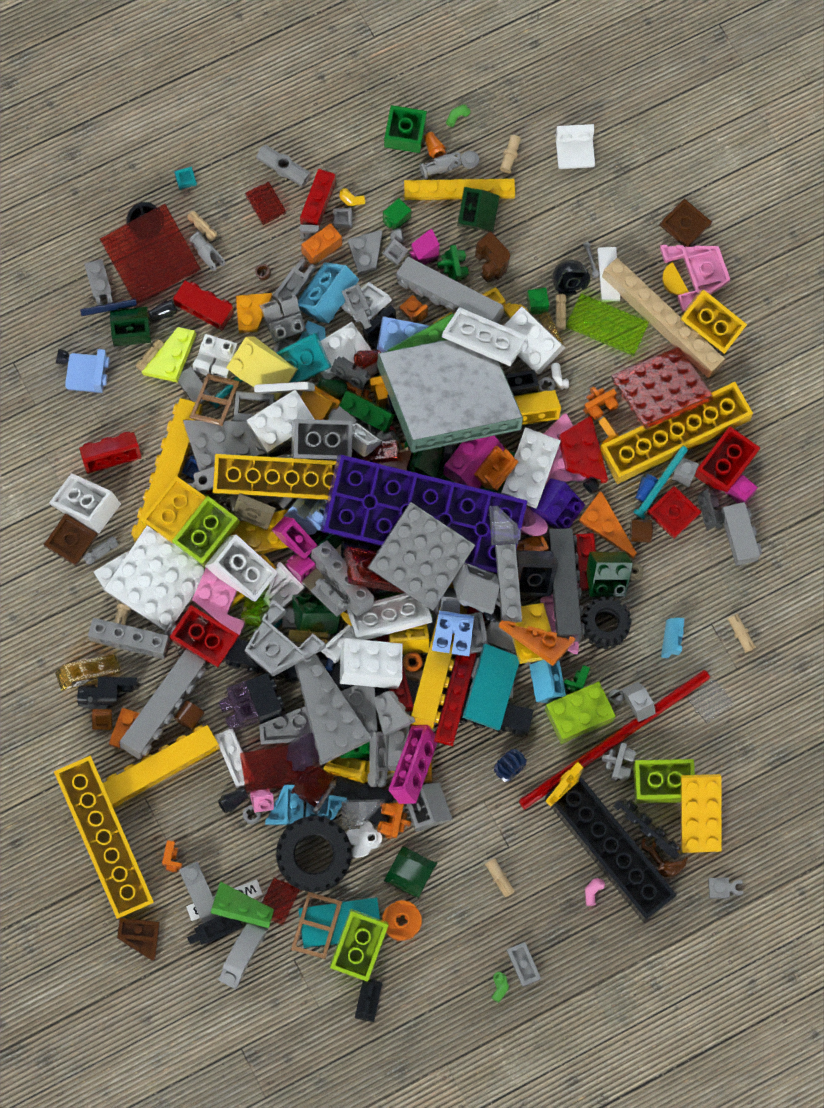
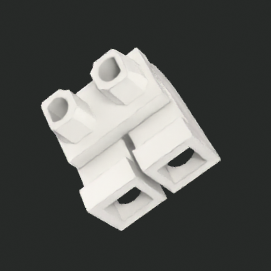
(211, 350)

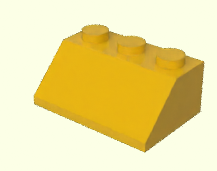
(713, 321)

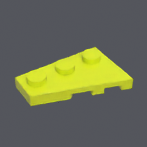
(172, 356)

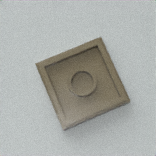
(253, 511)

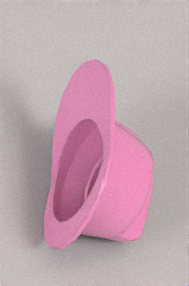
(533, 524)

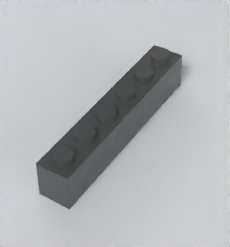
(564, 589)

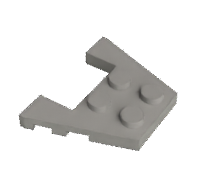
(273, 649)

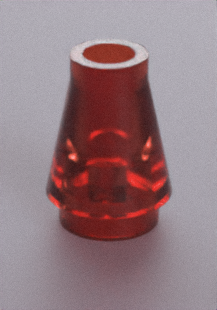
(366, 358)

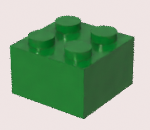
(405, 129)

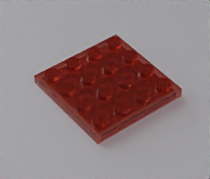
(150, 254)
(662, 387)

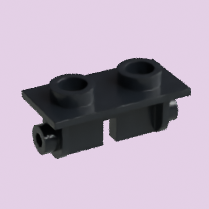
(368, 1000)

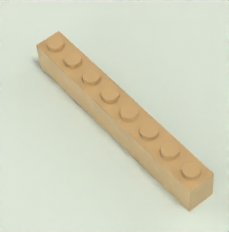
(663, 318)

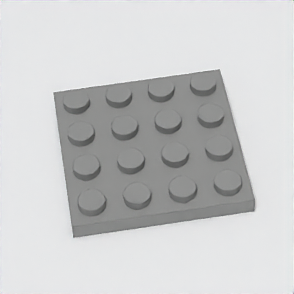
(421, 556)

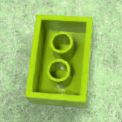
(206, 531)
(580, 712)
(660, 780)
(359, 945)

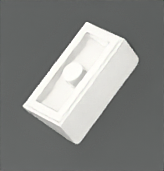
(363, 440)

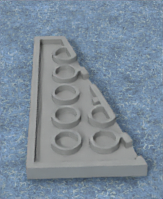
(230, 439)
(328, 712)
(296, 723)

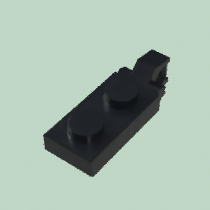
(214, 930)

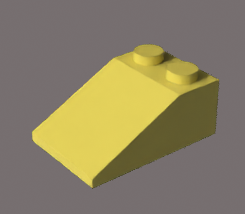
(260, 365)

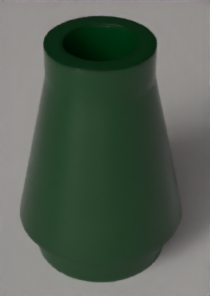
(333, 387)

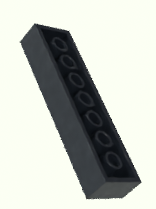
(613, 850)

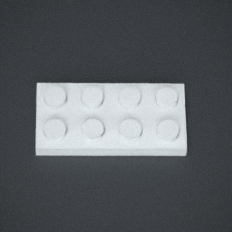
(484, 336)
(535, 459)
(389, 616)

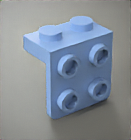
(87, 372)

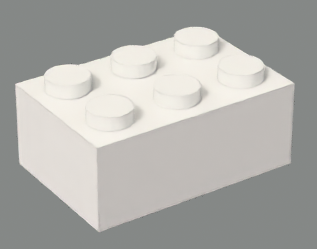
(342, 343)
(540, 346)
(274, 424)
(371, 663)

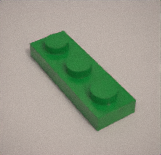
(367, 411)

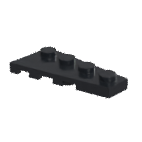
(672, 848)

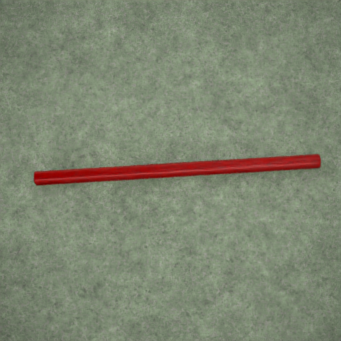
(615, 738)

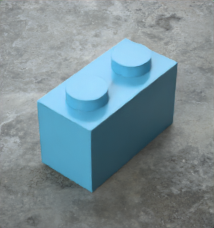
(547, 681)

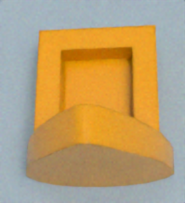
(609, 429)

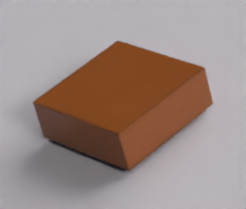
(102, 719)

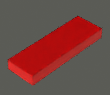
(585, 544)

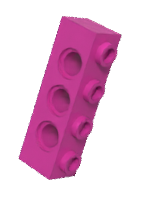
(413, 764)

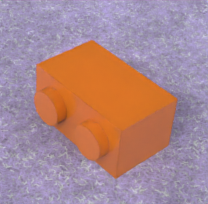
(321, 244)

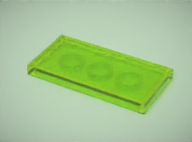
(607, 324)

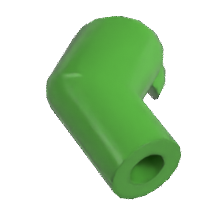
(456, 112)
(501, 986)

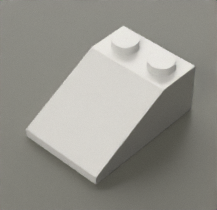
(86, 502)
(241, 567)

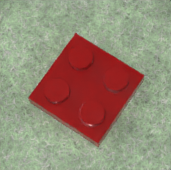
(674, 512)

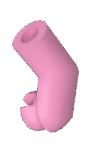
(591, 889)

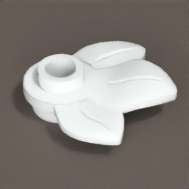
(361, 842)

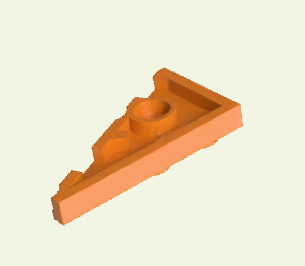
(602, 521)
(543, 643)

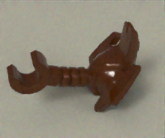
(666, 868)

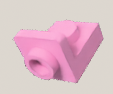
(262, 800)

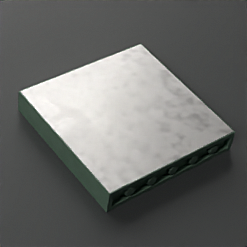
(447, 394)

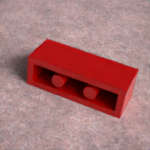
(318, 198)
(203, 305)

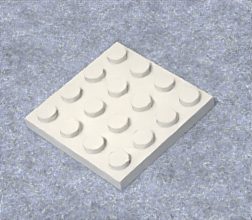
(156, 579)

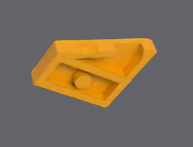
(249, 311)

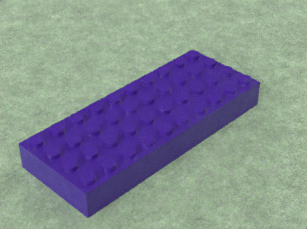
(371, 497)

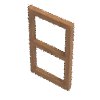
(214, 399)
(316, 925)

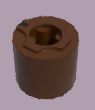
(641, 531)
(189, 715)

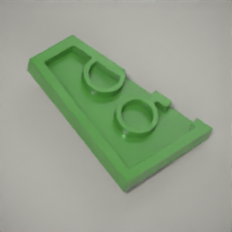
(241, 907)

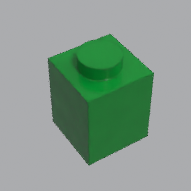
(396, 214)
(537, 301)

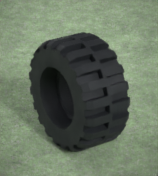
(286, 854)

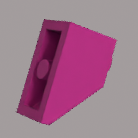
(425, 248)
(742, 490)
(294, 537)
(300, 567)

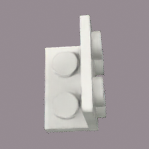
(575, 146)

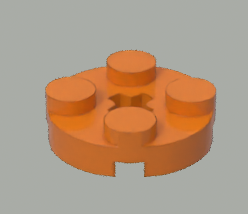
(411, 914)

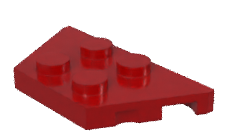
(582, 451)

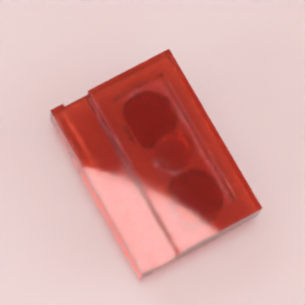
(265, 203)
(312, 784)
(281, 899)

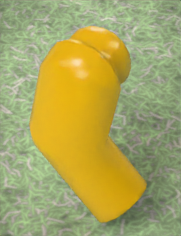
(349, 199)

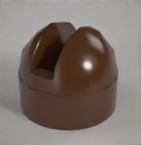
(259, 271)

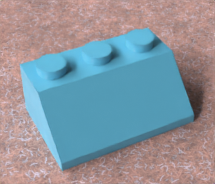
(324, 292)

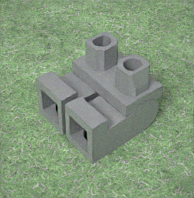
(284, 326)

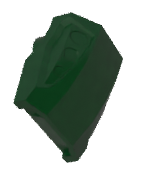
(410, 872)

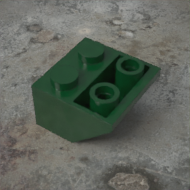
(478, 209)
(130, 326)
(427, 461)
(608, 574)
(313, 614)

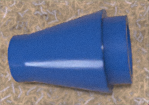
(645, 486)

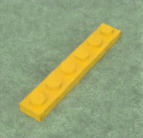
(454, 188)

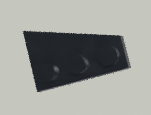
(359, 791)

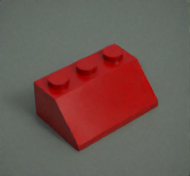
(110, 452)
(727, 460)

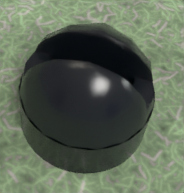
(62, 356)
(591, 485)

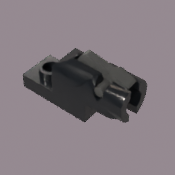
(106, 692)

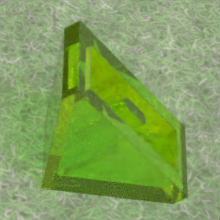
(253, 611)

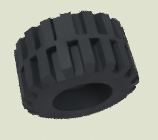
(610, 608)

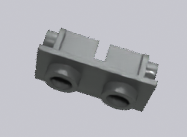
(343, 369)
(708, 501)

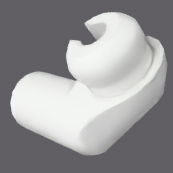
(557, 376)

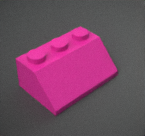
(468, 459)

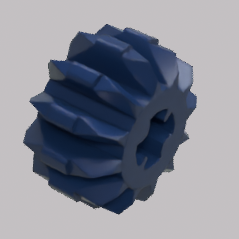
(510, 765)

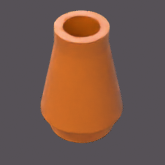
(434, 146)
(418, 659)

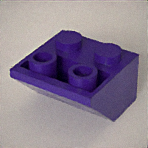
(558, 505)

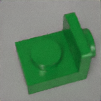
(580, 678)

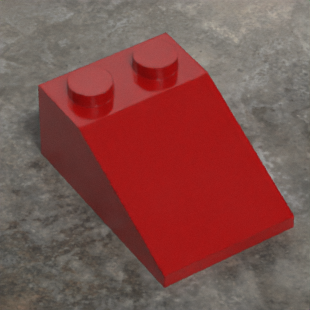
(204, 636)

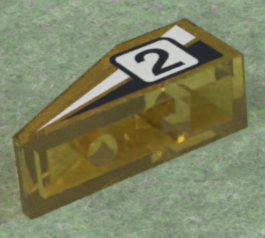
(86, 671)

